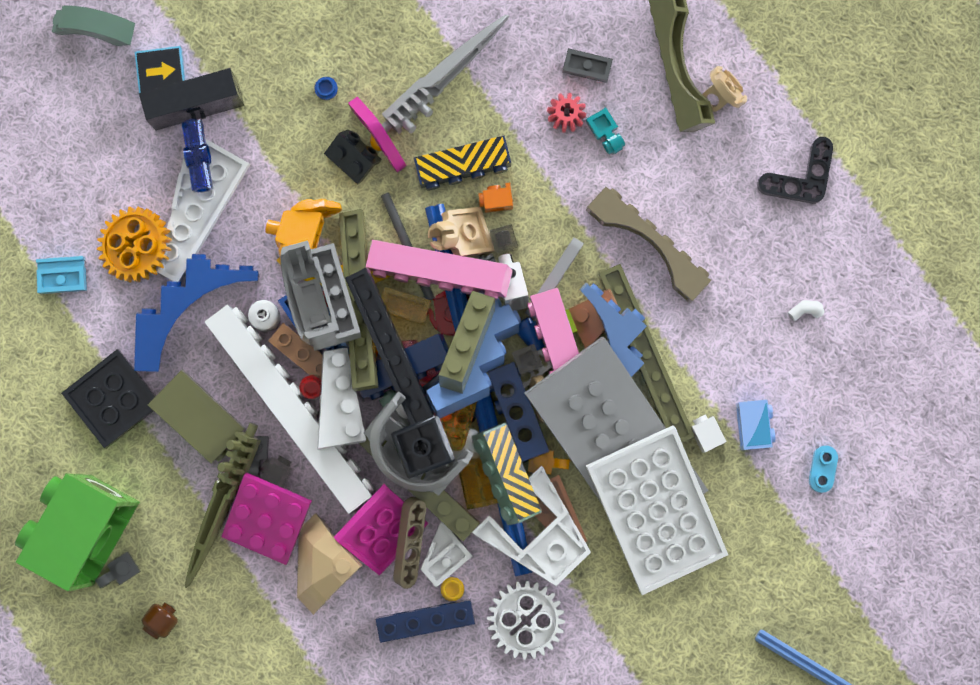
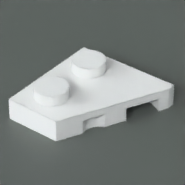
(444, 555)

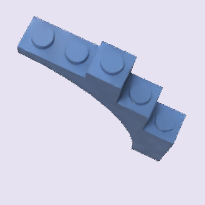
(618, 328)
(490, 356)

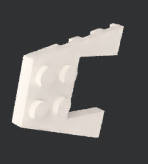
(555, 549)

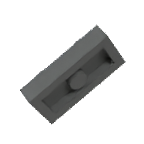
(587, 65)

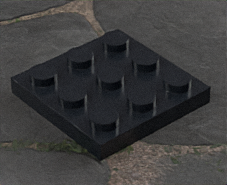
(110, 398)

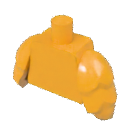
(302, 223)

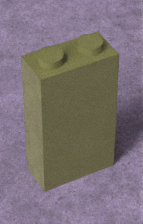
(196, 416)

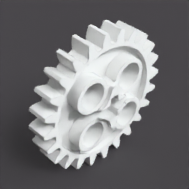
(540, 635)

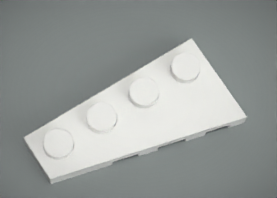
(339, 407)

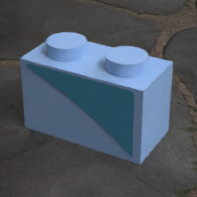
(754, 424)

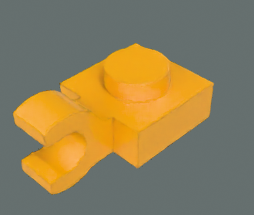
(547, 462)

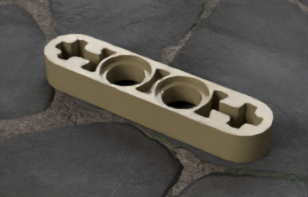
(406, 570)

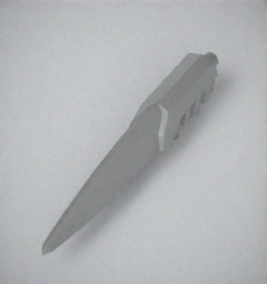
(432, 85)

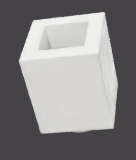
(707, 433)

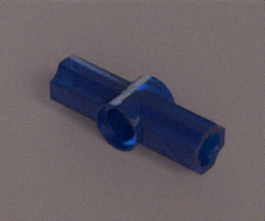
(197, 155)

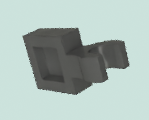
(261, 454)
(120, 570)

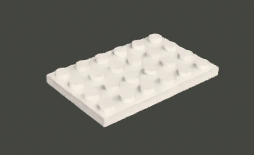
(657, 510)

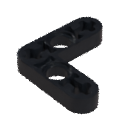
(810, 180)

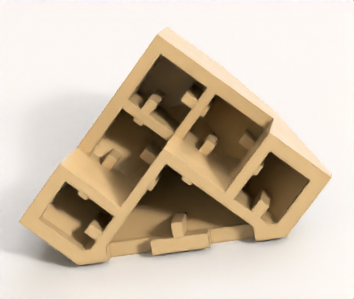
(321, 564)

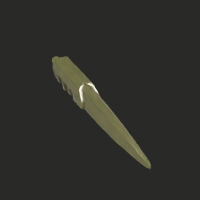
(224, 492)

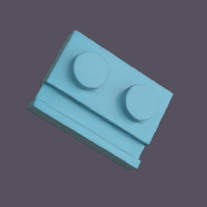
(61, 275)

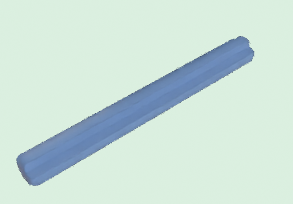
(799, 659)

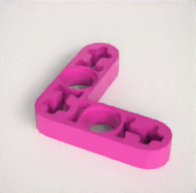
(378, 132)

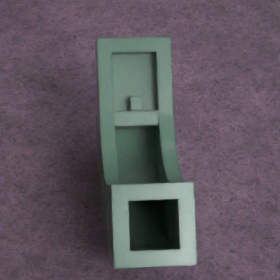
(93, 23)

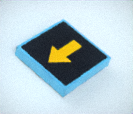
(159, 67)

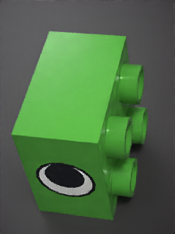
(75, 530)

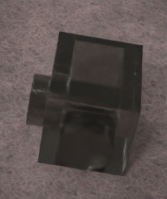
(276, 471)

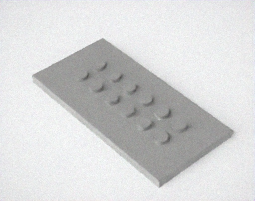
(594, 407)

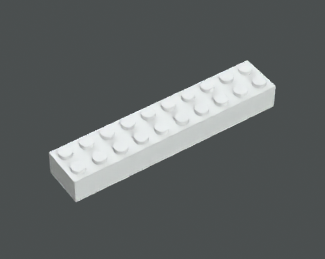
(288, 406)

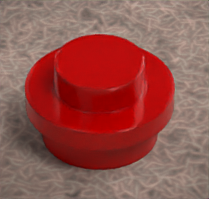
(310, 387)

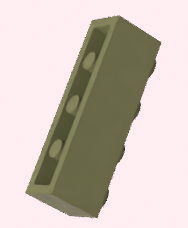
(467, 342)

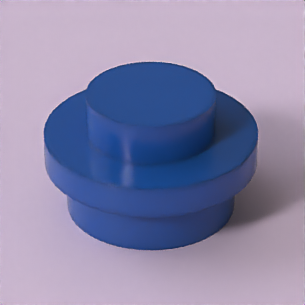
(326, 88)

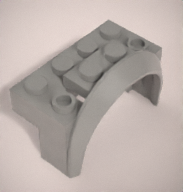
(307, 298)
(389, 461)

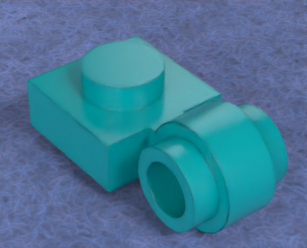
(602, 126)

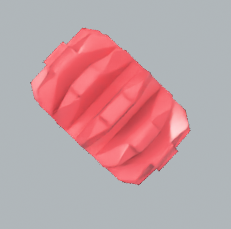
(575, 114)

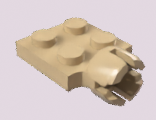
(462, 233)

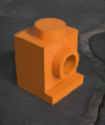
(496, 198)

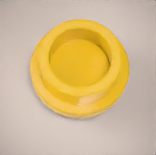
(452, 589)

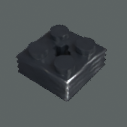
(409, 438)

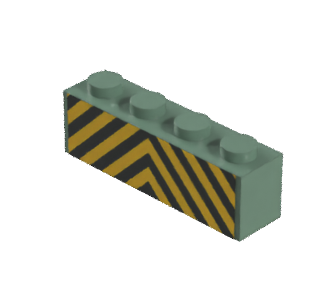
(506, 474)

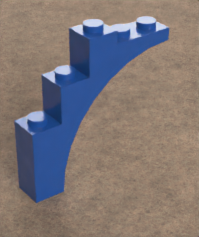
(200, 279)

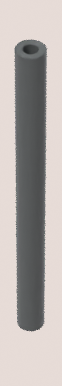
(402, 234)

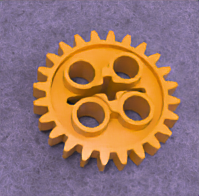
(134, 244)

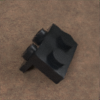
(352, 155)

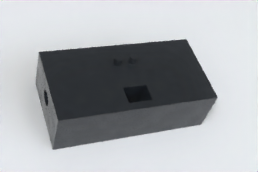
(191, 99)

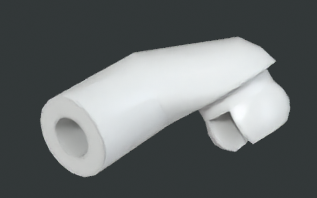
(806, 306)

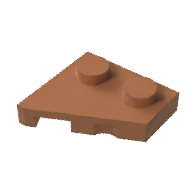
(588, 321)

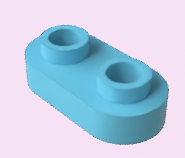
(822, 468)

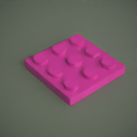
(266, 518)
(375, 530)

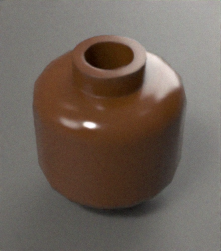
(159, 620)

